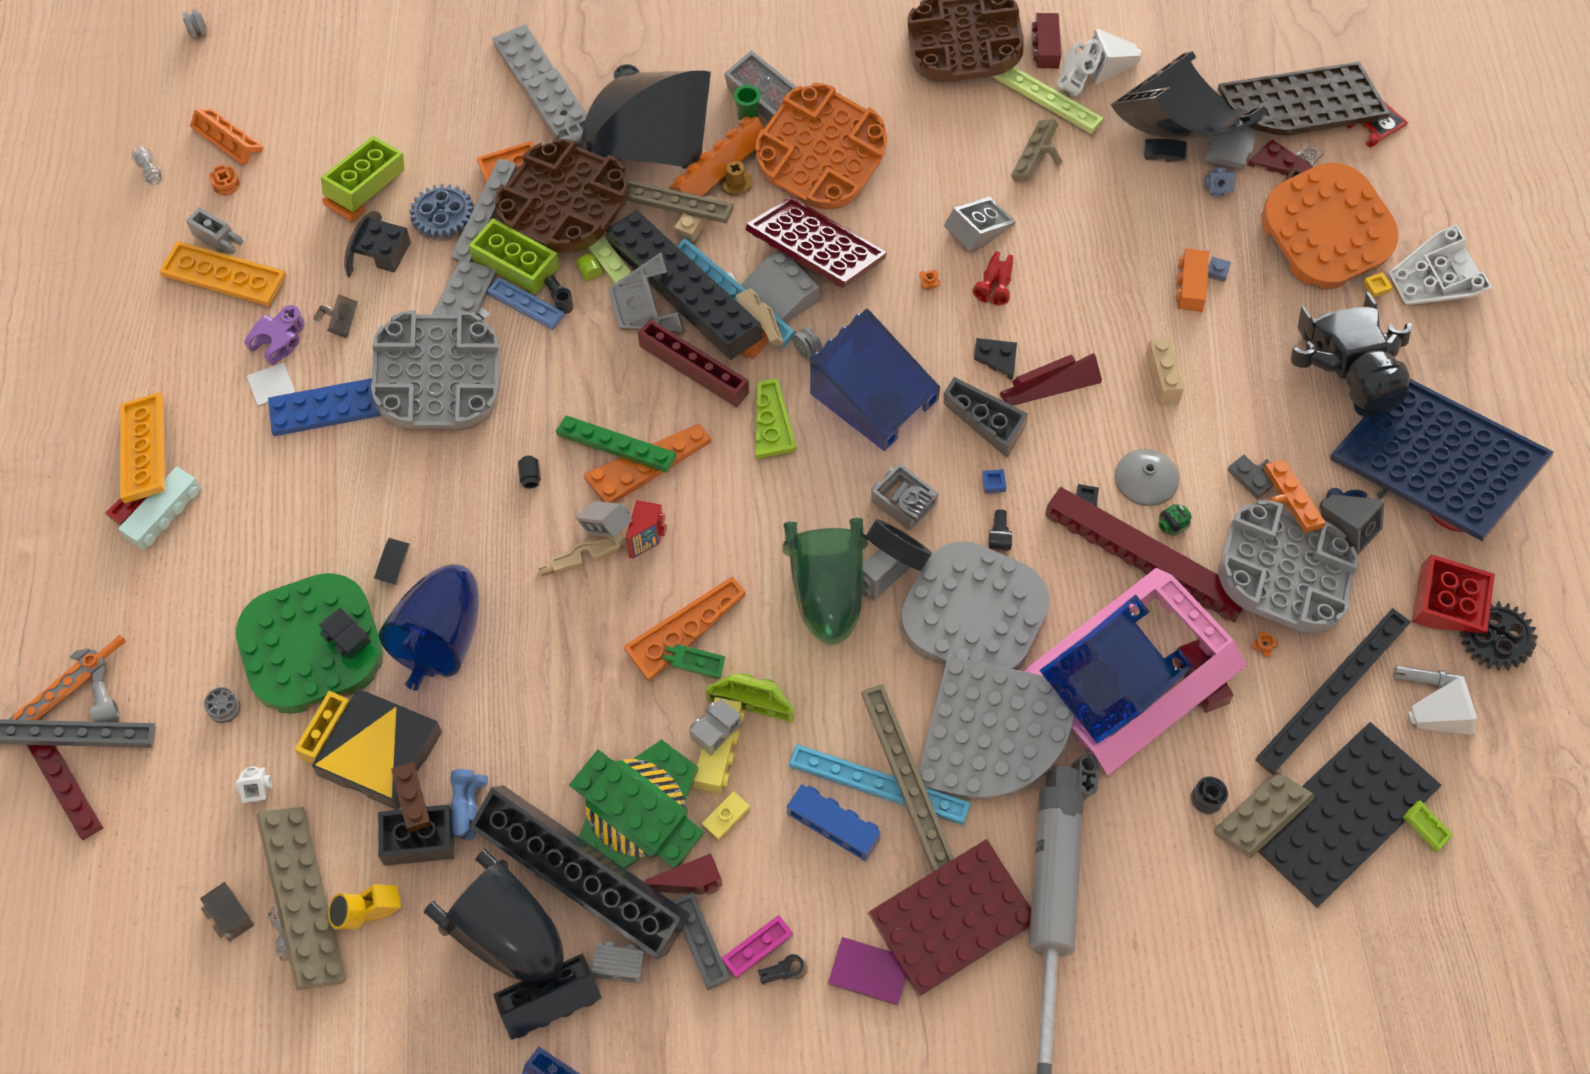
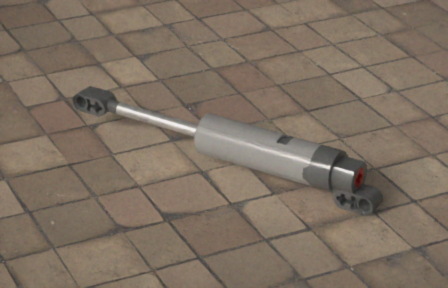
(1057, 882)

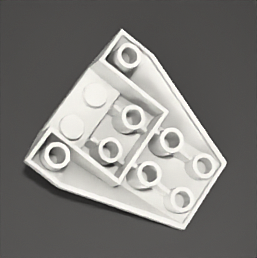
(1439, 271)

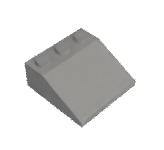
(783, 286)

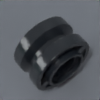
(1214, 787)

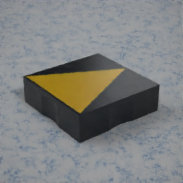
(371, 741)

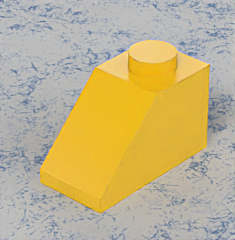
(380, 901)

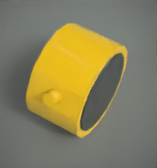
(347, 911)

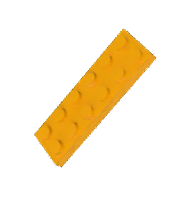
(223, 273)
(142, 447)

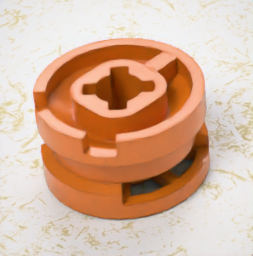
(224, 180)

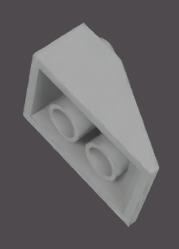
(978, 223)

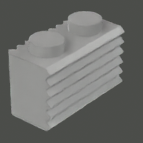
(618, 962)

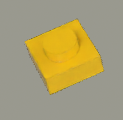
(1377, 285)

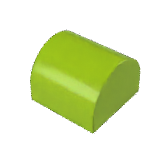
(588, 267)

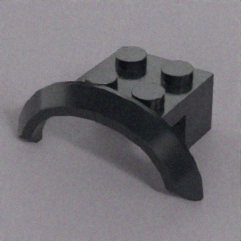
(378, 240)

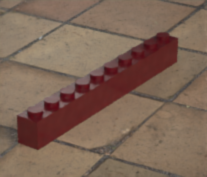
(1140, 550)

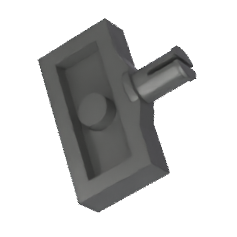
(1251, 476)

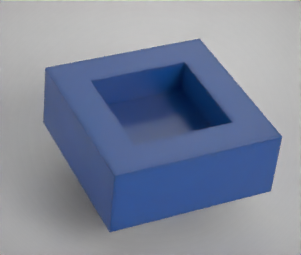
(994, 481)

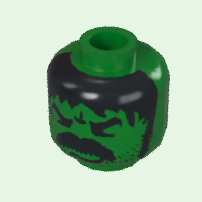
(1174, 519)

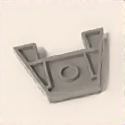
(635, 301)

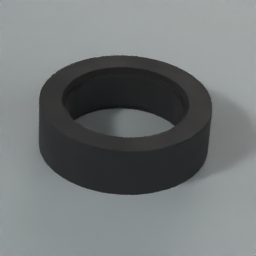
(898, 545)

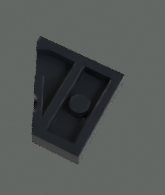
(996, 355)

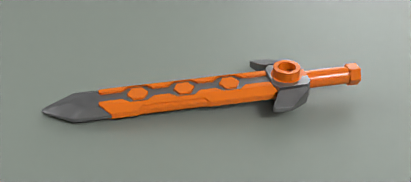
(88, 665)

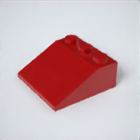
(1453, 596)

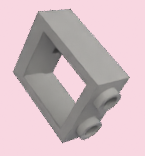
(891, 478)
(880, 573)

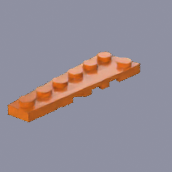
(624, 476)
(682, 627)

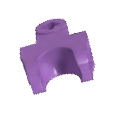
(277, 331)

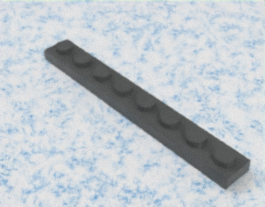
(77, 733)

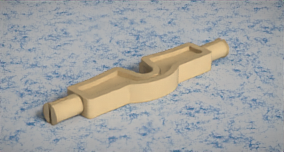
(573, 558)

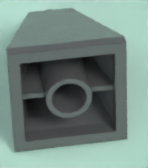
(1355, 516)

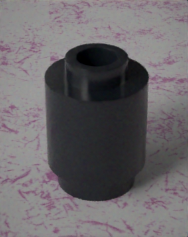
(529, 472)

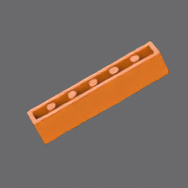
(713, 163)

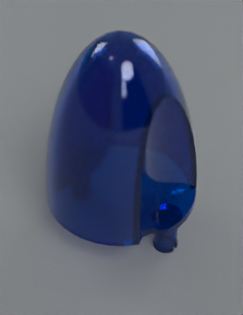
(433, 624)

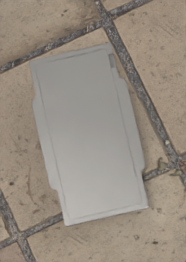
(1231, 148)

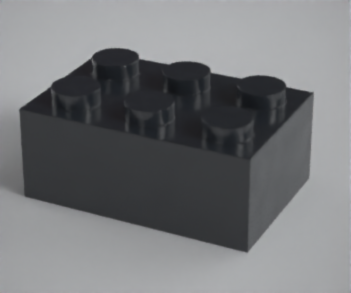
(421, 845)

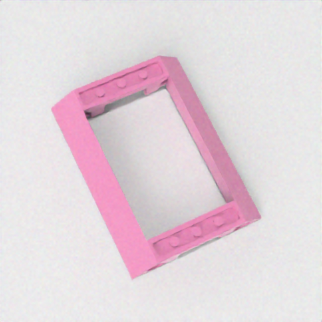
(1181, 699)

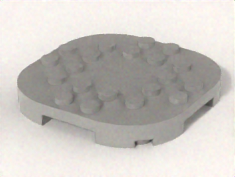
(435, 370)
(1285, 572)
(974, 607)

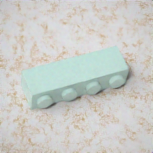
(160, 509)

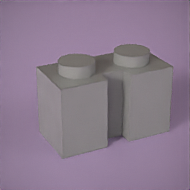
(715, 726)

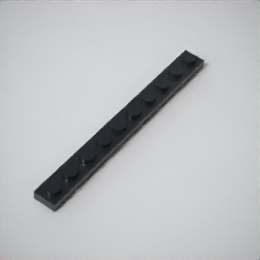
(1332, 691)

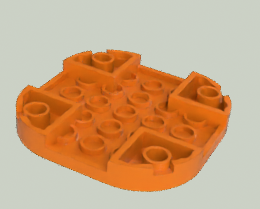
(821, 146)
(1330, 225)

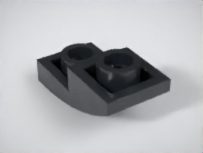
(1169, 149)
(391, 561)

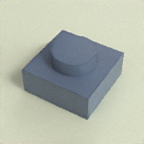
(1218, 269)

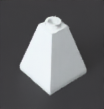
(1116, 57)
(1446, 710)

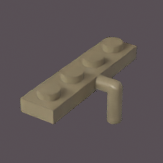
(1035, 149)

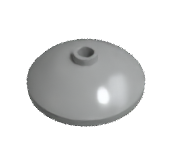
(1146, 486)

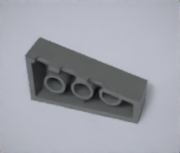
(986, 414)

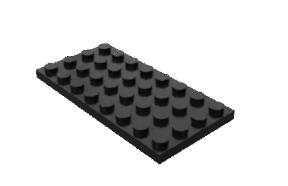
(1353, 812)

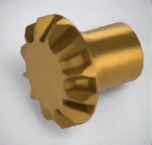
(736, 179)

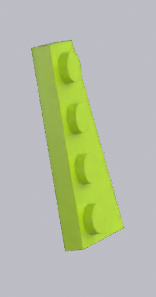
(773, 426)

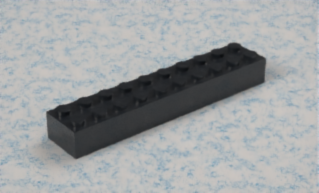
(686, 286)
(580, 871)

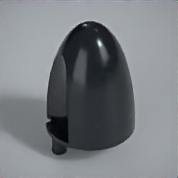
(503, 924)

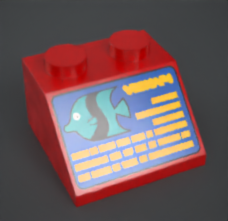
(646, 528)

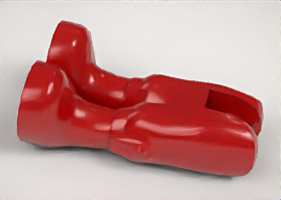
(998, 272)

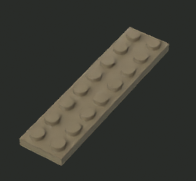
(300, 898)

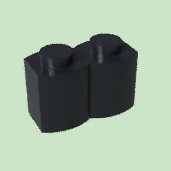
(344, 633)

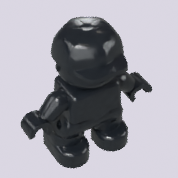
(1359, 352)

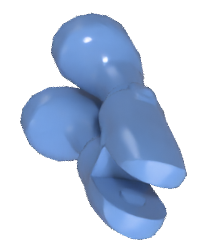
(463, 802)

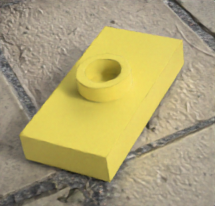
(725, 816)

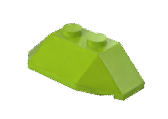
(755, 694)

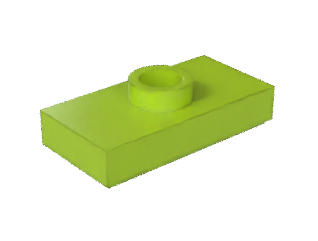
(1427, 826)

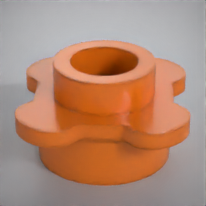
(929, 283)
(1267, 638)

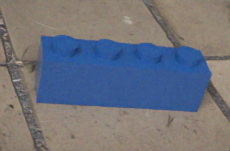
(834, 822)

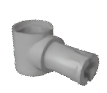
(104, 707)

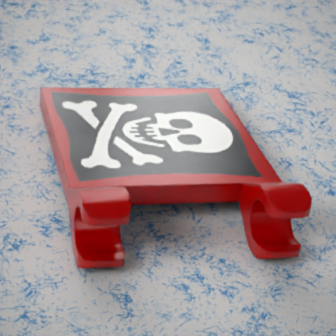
(1383, 128)

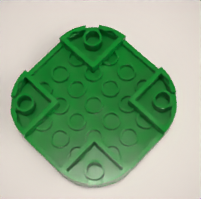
(283, 646)

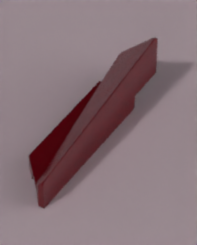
(1053, 379)

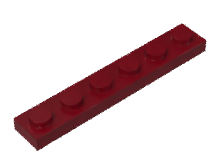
(66, 790)

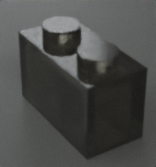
(226, 912)

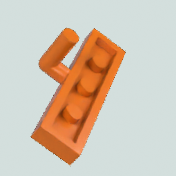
(1294, 496)

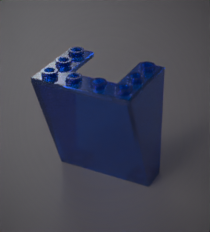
(870, 380)
(1113, 672)

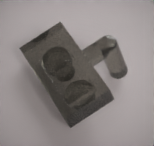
(341, 315)

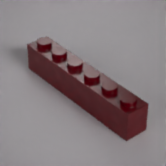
(693, 363)

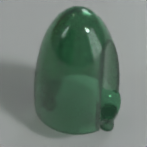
(827, 577)

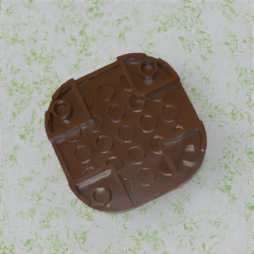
(965, 38)
(563, 196)

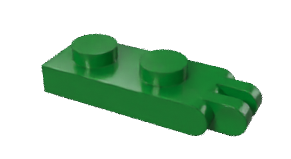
(695, 660)

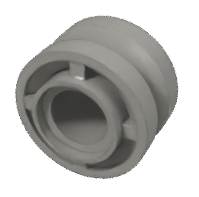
(194, 23)

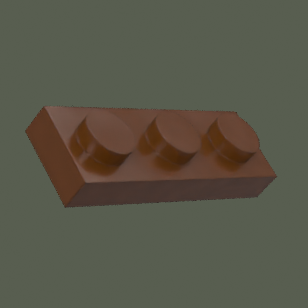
(410, 797)

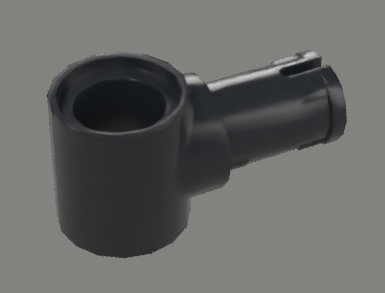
(560, 295)
(1000, 536)
(782, 970)

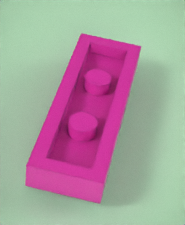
(757, 947)

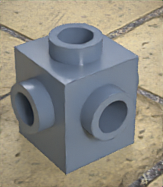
(1226, 182)

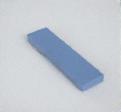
(525, 303)

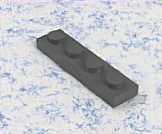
(702, 943)

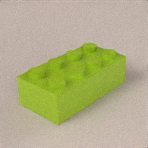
(362, 173)
(514, 256)

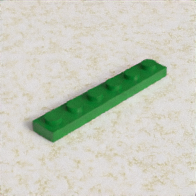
(616, 444)

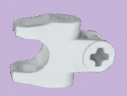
(1078, 66)

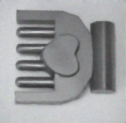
(909, 497)

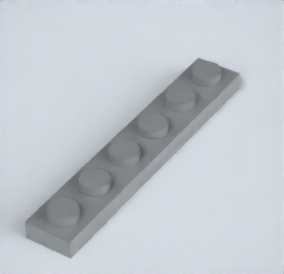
(484, 209)

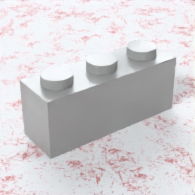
(604, 518)

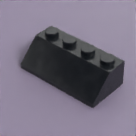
(537, 1004)

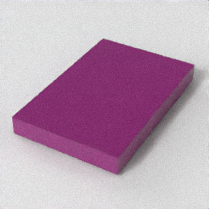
(867, 971)

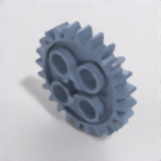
(441, 211)

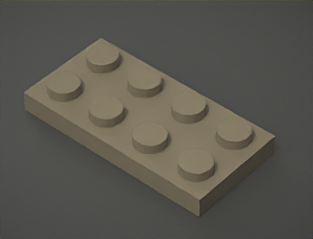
(1263, 814)

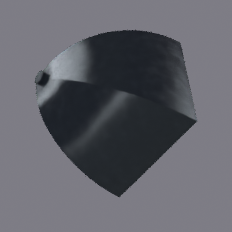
(1182, 105)
(650, 118)

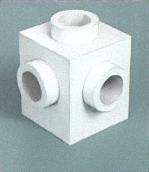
(253, 784)

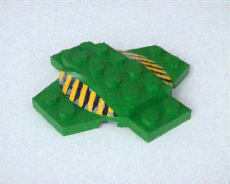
(639, 805)

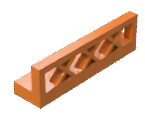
(224, 135)

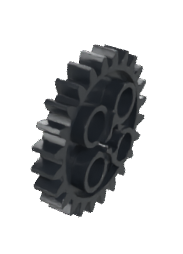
(1489, 651)

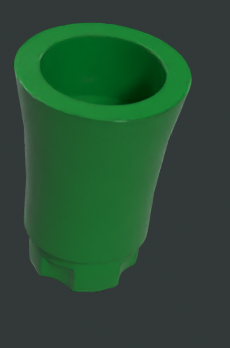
(747, 101)

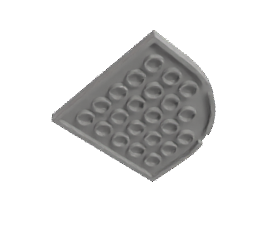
(992, 731)

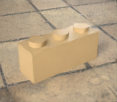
(1164, 370)

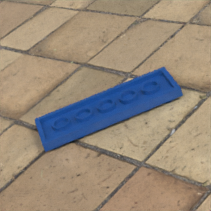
(322, 407)

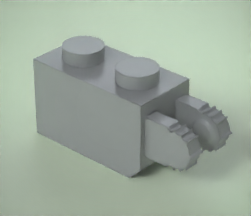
(213, 231)

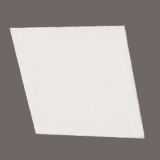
(270, 383)

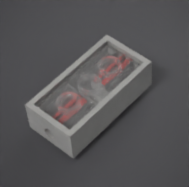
(758, 73)

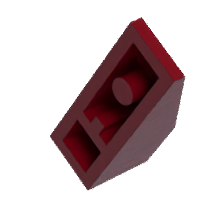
(695, 876)

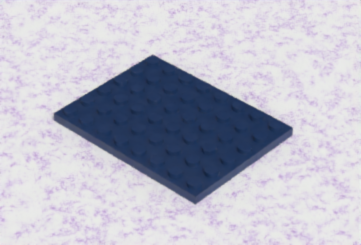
(1444, 459)

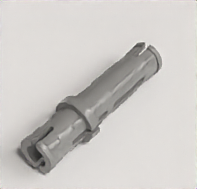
(1425, 676)

